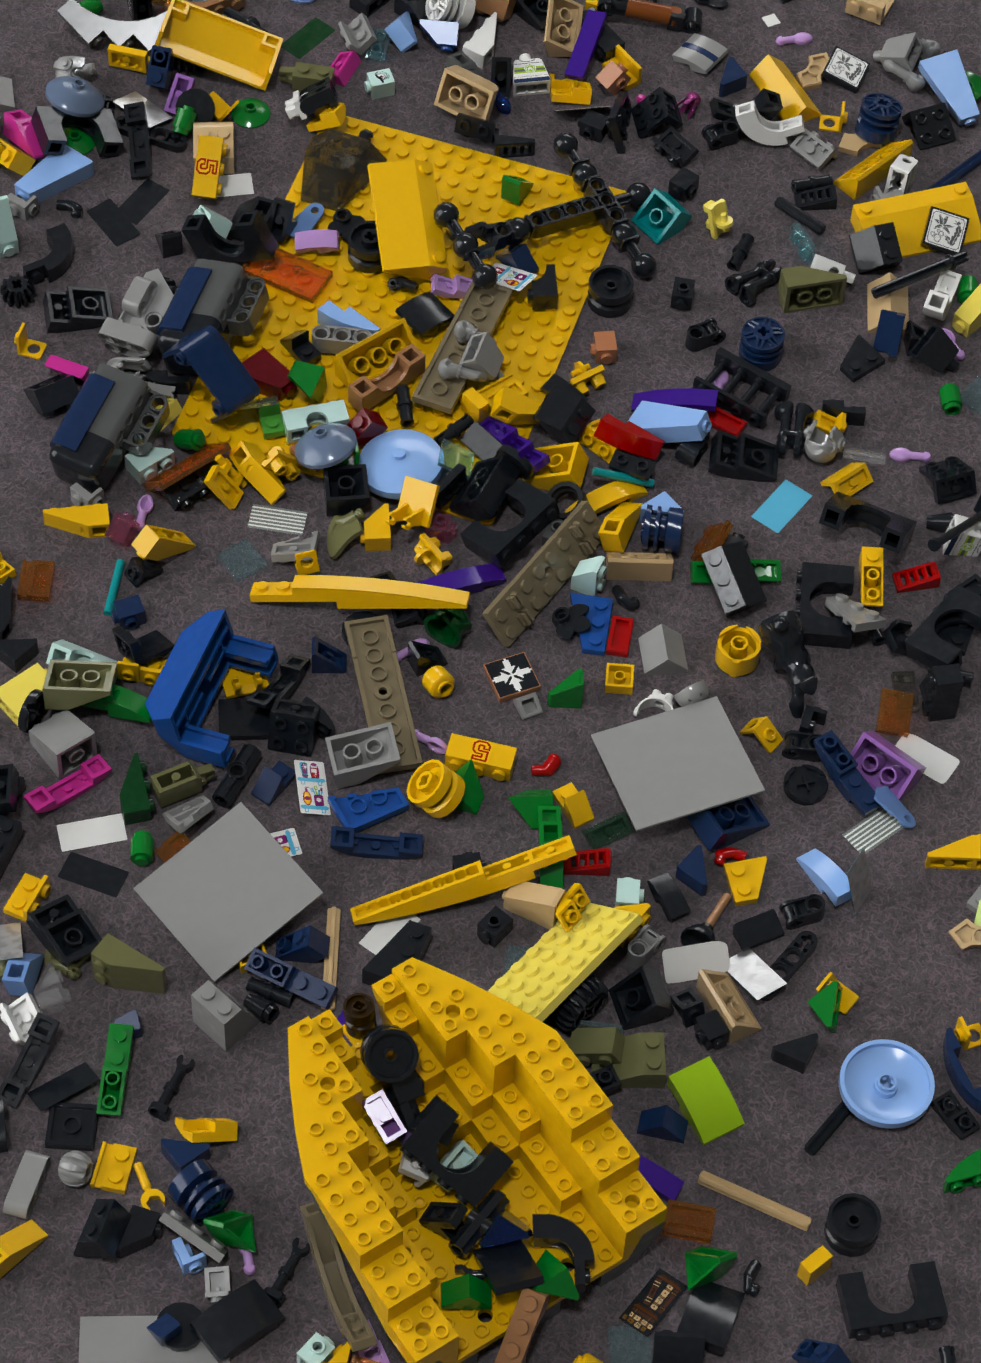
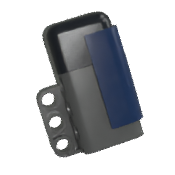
(214, 296)
(104, 425)

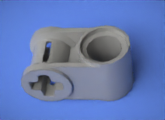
(645, 943)

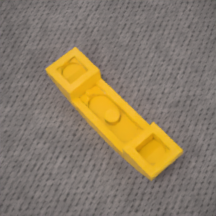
(612, 494)

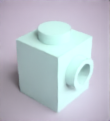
(628, 892)
(316, 1350)

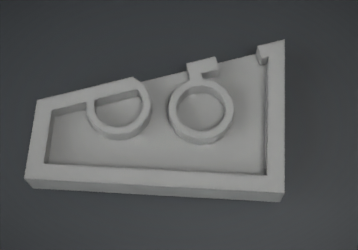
(855, 613)
(193, 1233)

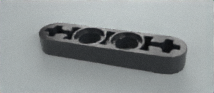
(169, 143)
(791, 968)

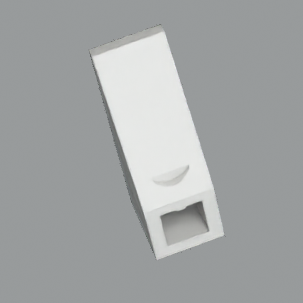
(481, 45)

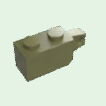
(305, 74)
(180, 782)
(597, 1045)

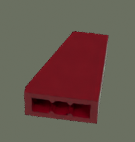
(270, 375)

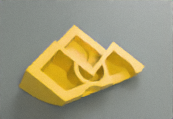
(570, 91)
(327, 117)
(207, 1129)

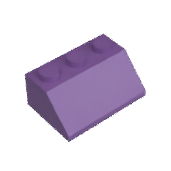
(886, 764)

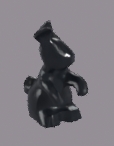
(786, 638)

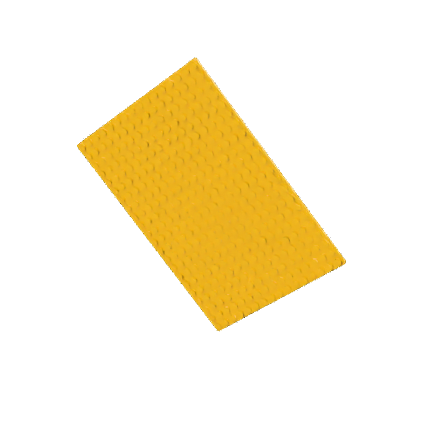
(526, 337)

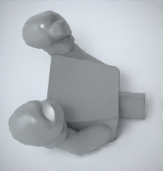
(901, 55)
(480, 359)

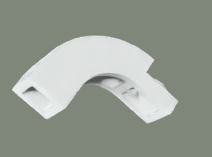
(764, 130)
(941, 298)

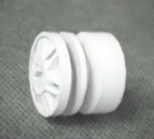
(451, 11)

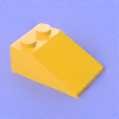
(566, 464)

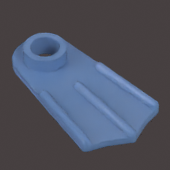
(307, 219)
(894, 807)

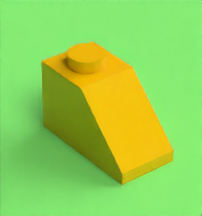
(376, 531)

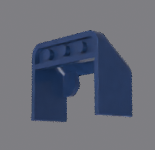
(217, 368)

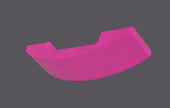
(69, 788)

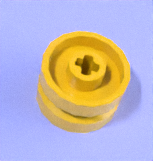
(435, 788)

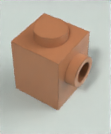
(613, 77)
(604, 347)

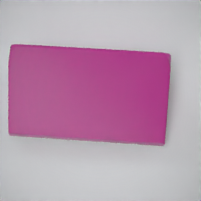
(345, 66)
(67, 367)

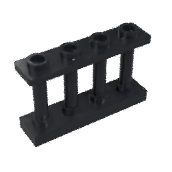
(751, 375)

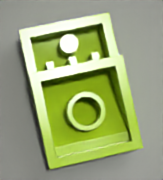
(705, 1100)

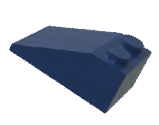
(728, 823)

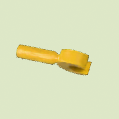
(149, 1194)

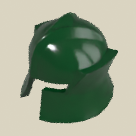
(448, 626)

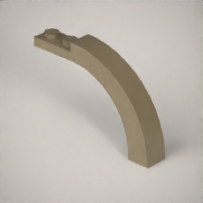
(335, 1281)

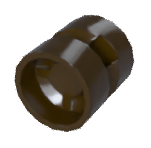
(359, 1014)

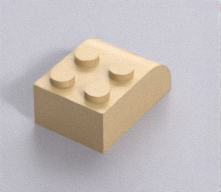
(466, 93)
(216, 129)

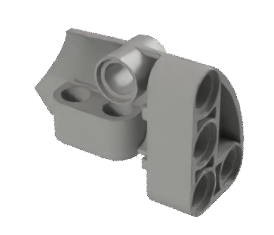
(141, 315)

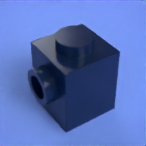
(128, 612)

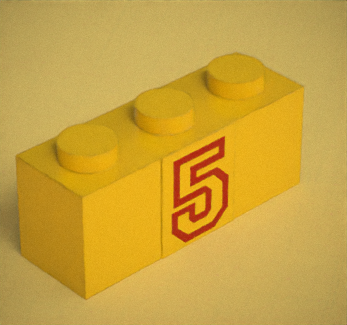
(209, 167)
(488, 757)

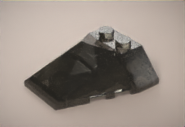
(336, 168)

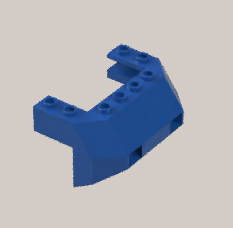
(193, 680)

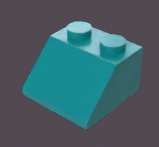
(661, 216)

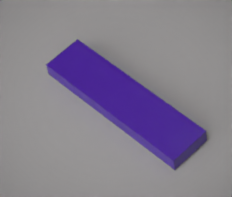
(585, 45)

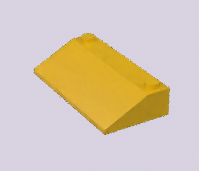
(219, 43)
(911, 212)
(404, 218)

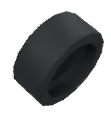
(564, 488)

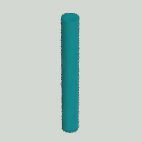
(621, 477)
(114, 586)

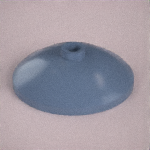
(74, 96)
(325, 445)

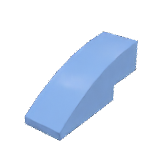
(332, 315)
(826, 876)

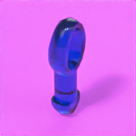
(502, 102)

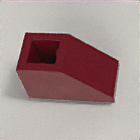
(367, 425)

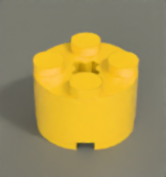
(738, 650)

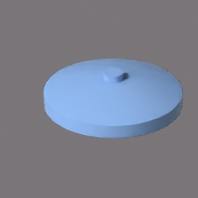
(398, 455)
(886, 1083)

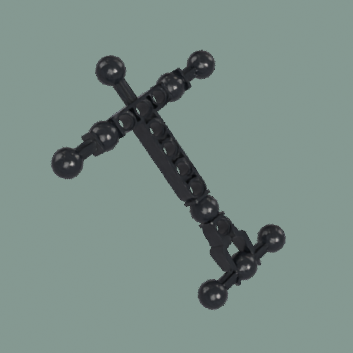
(595, 205)

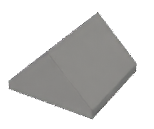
(662, 651)

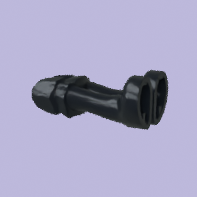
(747, 291)
(786, 437)

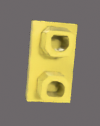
(718, 219)

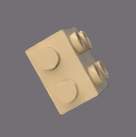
(869, 10)

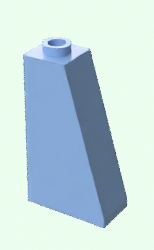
(951, 85)
(54, 175)
(672, 422)

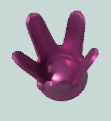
(691, 100)

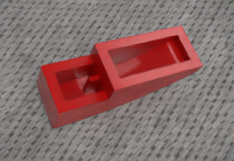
(628, 437)

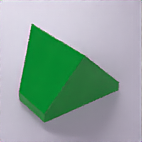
(309, 379)
(568, 692)
(473, 792)
(528, 801)
(233, 1229)
(707, 1265)
(556, 1278)

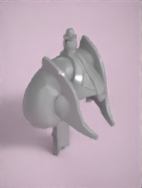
(138, 367)

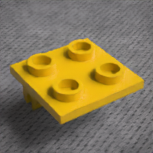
(415, 503)
(242, 683)

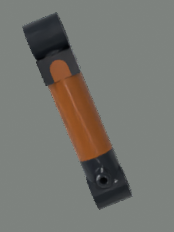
(672, 16)

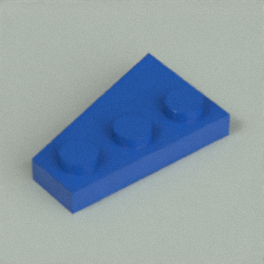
(599, 614)
(368, 809)

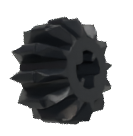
(17, 290)

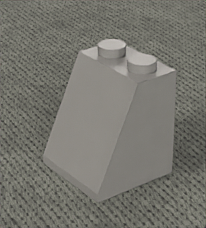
(63, 742)
(221, 1015)

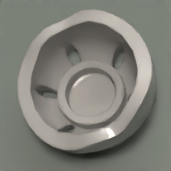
(692, 694)

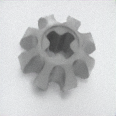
(75, 1168)

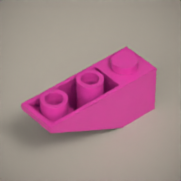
(21, 132)

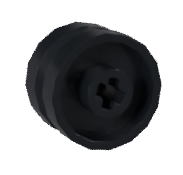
(364, 247)
(610, 291)
(378, 1043)
(852, 1224)

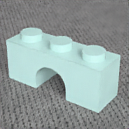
(298, 420)
(68, 651)

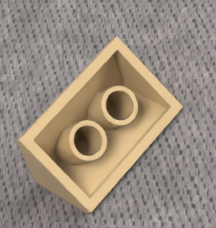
(562, 27)
(894, 301)
(639, 566)
(722, 994)

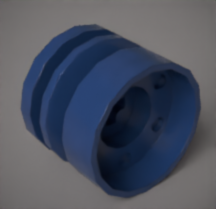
(878, 118)
(762, 342)
(662, 529)
(200, 1191)

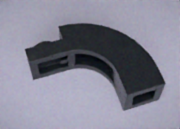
(767, 104)
(58, 260)
(563, 1234)

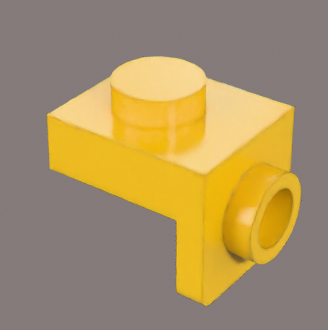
(826, 422)

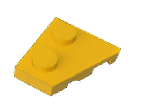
(745, 879)

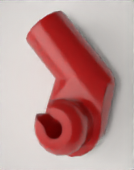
(548, 768)
(729, 853)

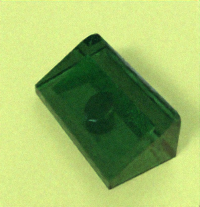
(607, 830)

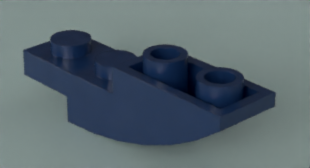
(844, 773)
(291, 978)

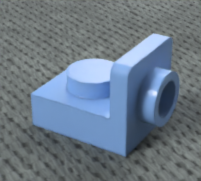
(185, 1258)

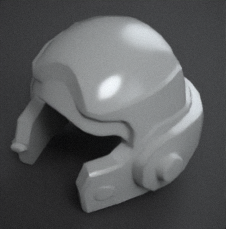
(73, 66)
(821, 446)

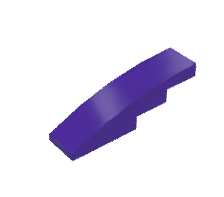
(684, 397)
(509, 436)
(469, 579)
(662, 1181)

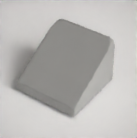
(528, 705)

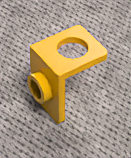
(222, 109)
(837, 120)
(23, 343)
(309, 567)
(128, 670)
(764, 731)
(848, 997)
(963, 1034)

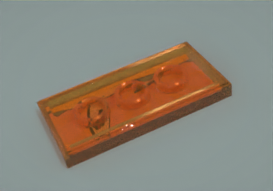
(291, 274)
(186, 466)

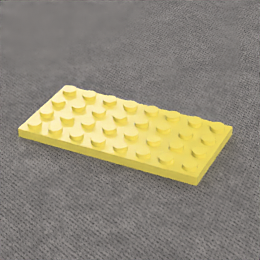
(564, 960)

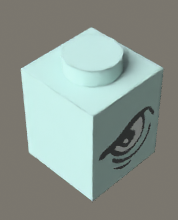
(380, 84)

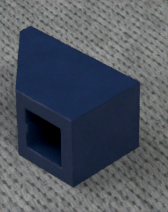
(160, 67)
(303, 946)
(819, 1352)

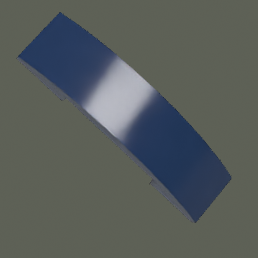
(376, 846)
(956, 1073)

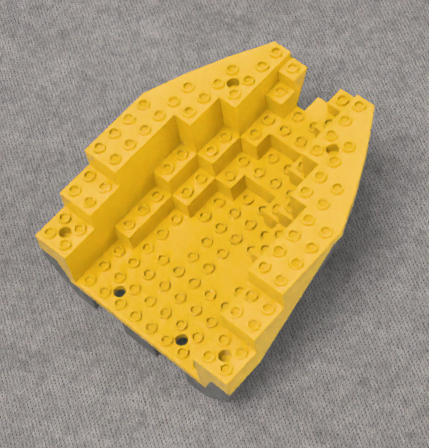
(511, 1087)

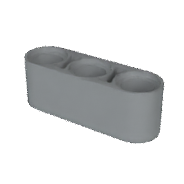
(335, 338)
(26, 1184)

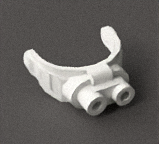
(656, 699)

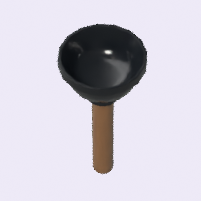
(704, 932)

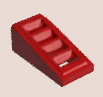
(925, 583)
(586, 855)

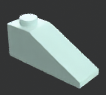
(8, 235)

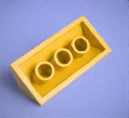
(776, 77)
(872, 169)
(373, 353)

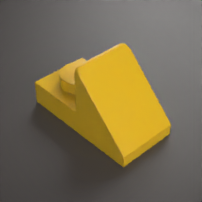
(574, 805)

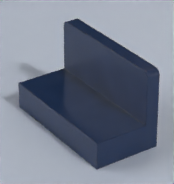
(889, 332)

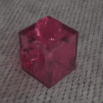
(441, 527)
(122, 528)

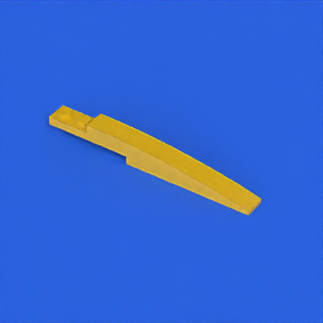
(360, 593)
(463, 883)

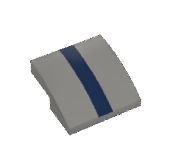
(700, 53)

